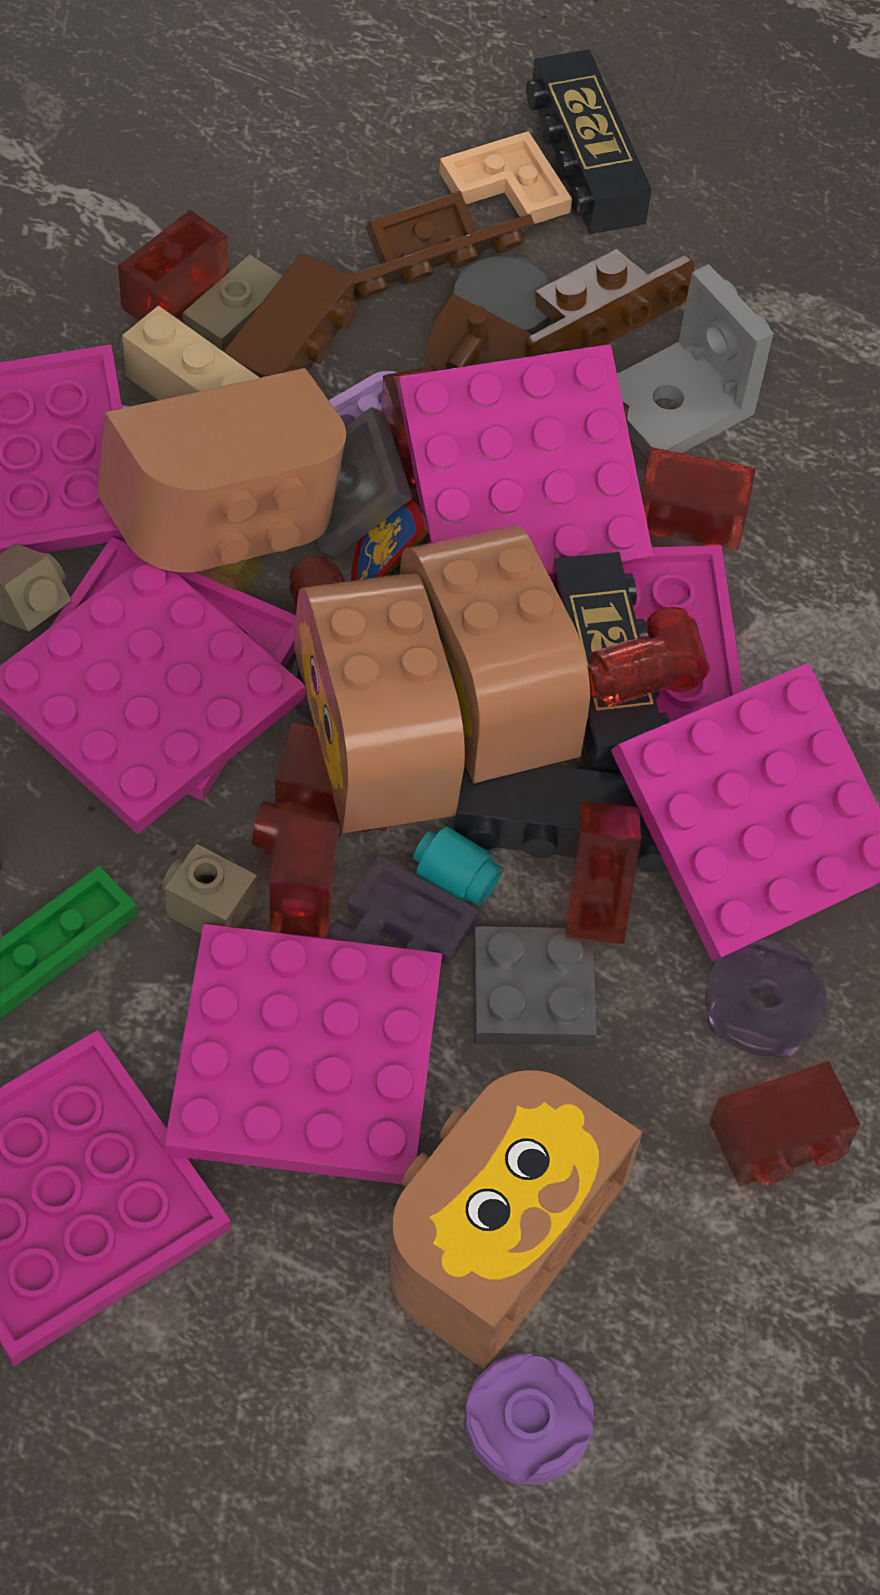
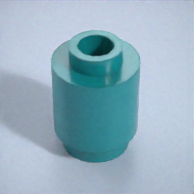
(457, 866)

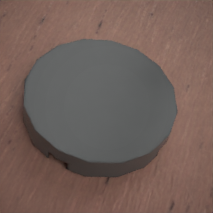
(505, 289)

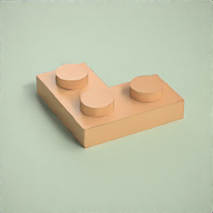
(511, 168)

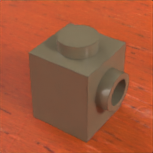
(30, 587)
(209, 891)

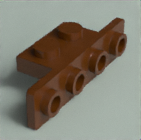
(430, 236)
(606, 302)

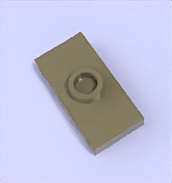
(231, 302)

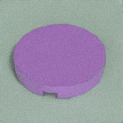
(529, 1419)

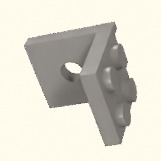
(709, 372)

